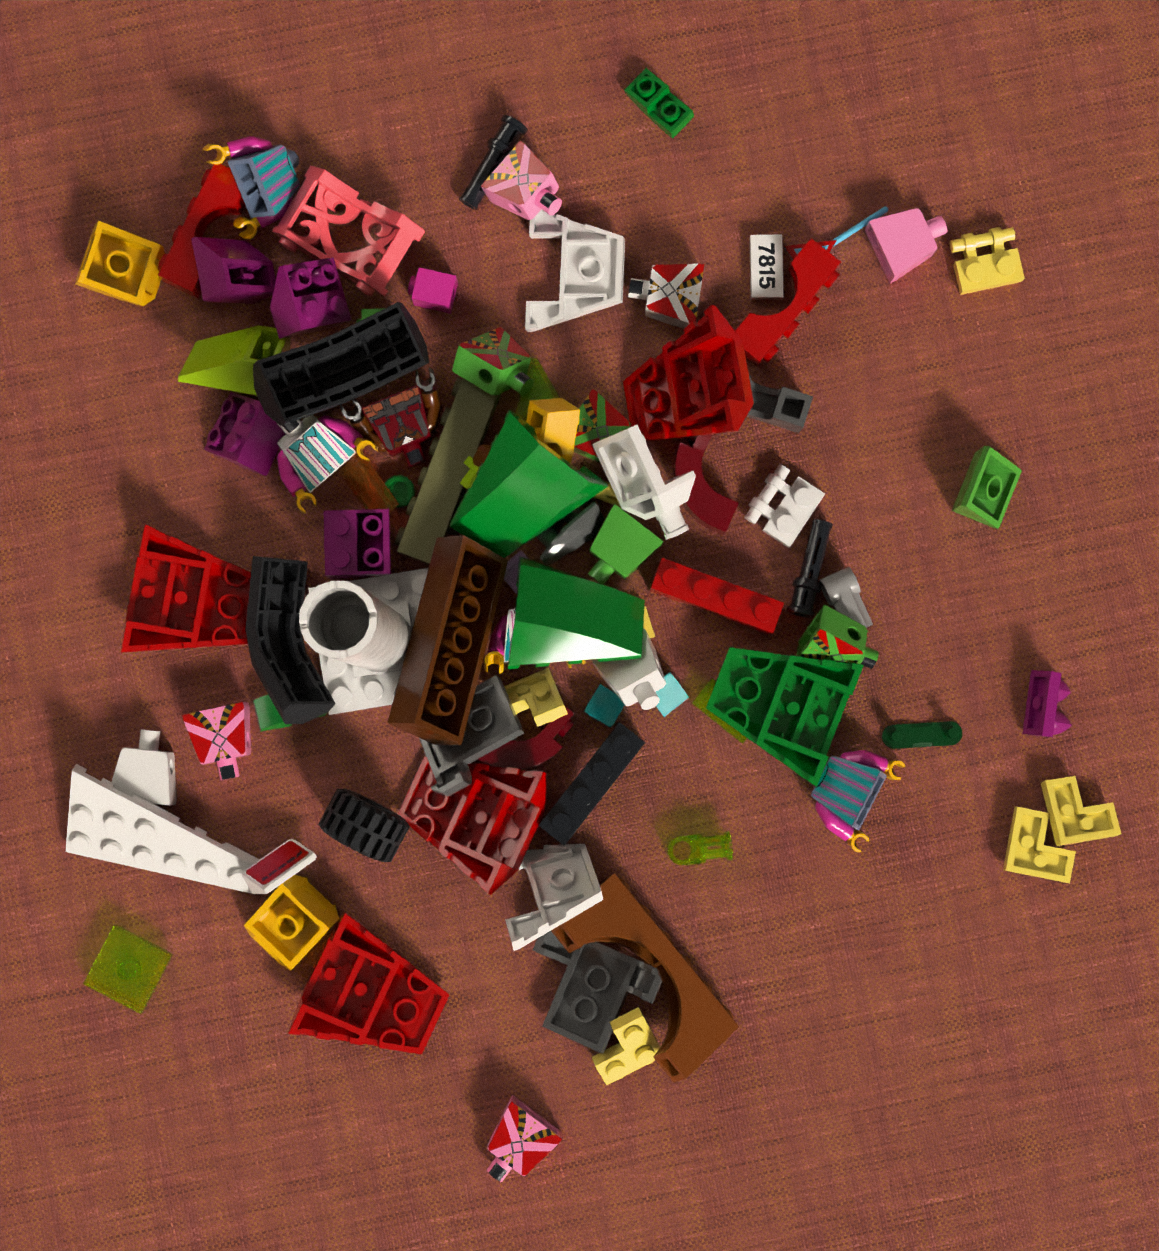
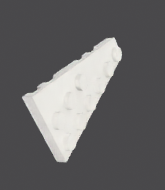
(144, 836)

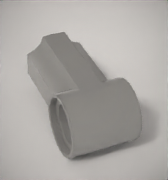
(842, 593)

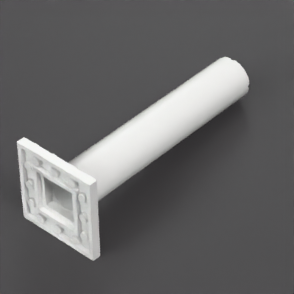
(362, 635)

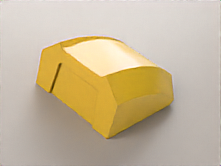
(120, 265)
(292, 921)

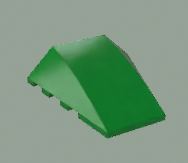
(521, 490)
(571, 619)
(785, 704)

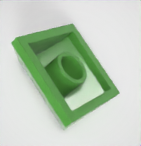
(987, 487)

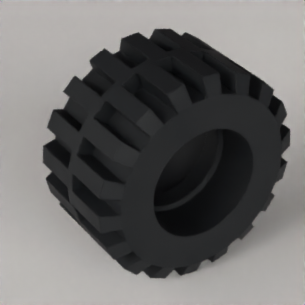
(363, 825)

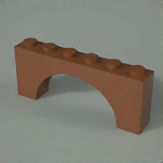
(696, 1017)

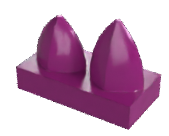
(1041, 711)

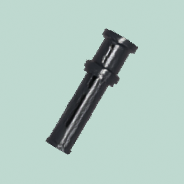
(499, 148)
(810, 587)

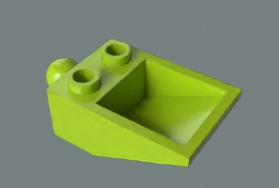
(229, 358)

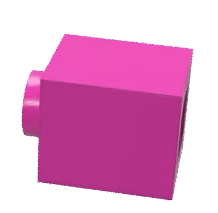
(433, 290)

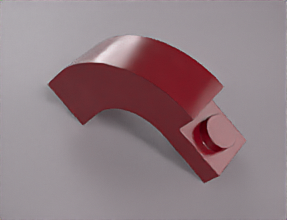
(703, 503)
(532, 751)

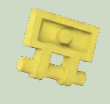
(986, 270)

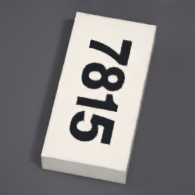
(766, 267)

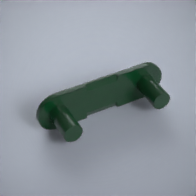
(922, 734)

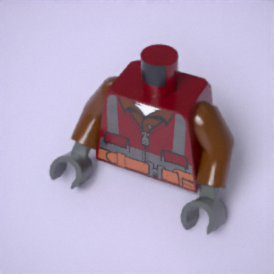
(401, 420)

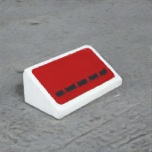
(277, 866)

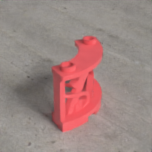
(396, 230)

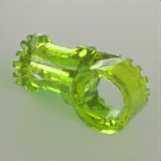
(699, 848)

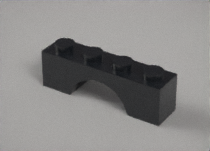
(591, 783)

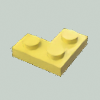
(539, 695)
(1071, 820)
(1027, 851)
(634, 1050)

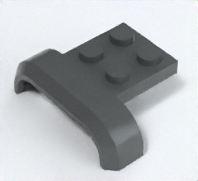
(488, 727)
(594, 989)

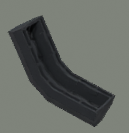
(340, 365)
(278, 643)

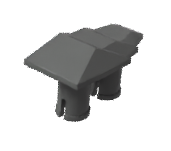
(580, 529)

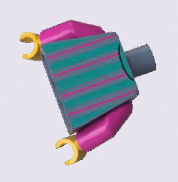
(263, 178)
(848, 791)

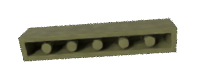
(440, 484)

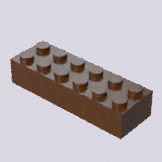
(448, 641)

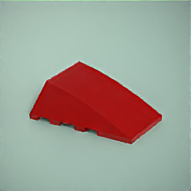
(693, 385)
(183, 597)
(482, 825)
(367, 994)

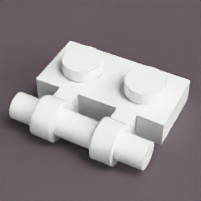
(793, 510)

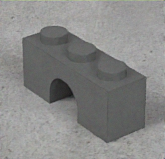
(780, 406)

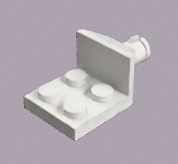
(639, 483)

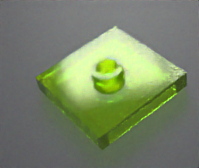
(128, 969)

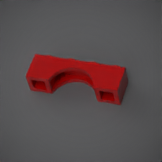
(216, 199)
(810, 272)
(717, 596)

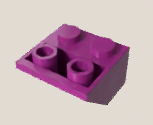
(232, 271)
(308, 298)
(245, 435)
(357, 543)

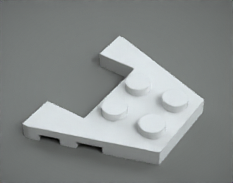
(588, 274)
(562, 888)

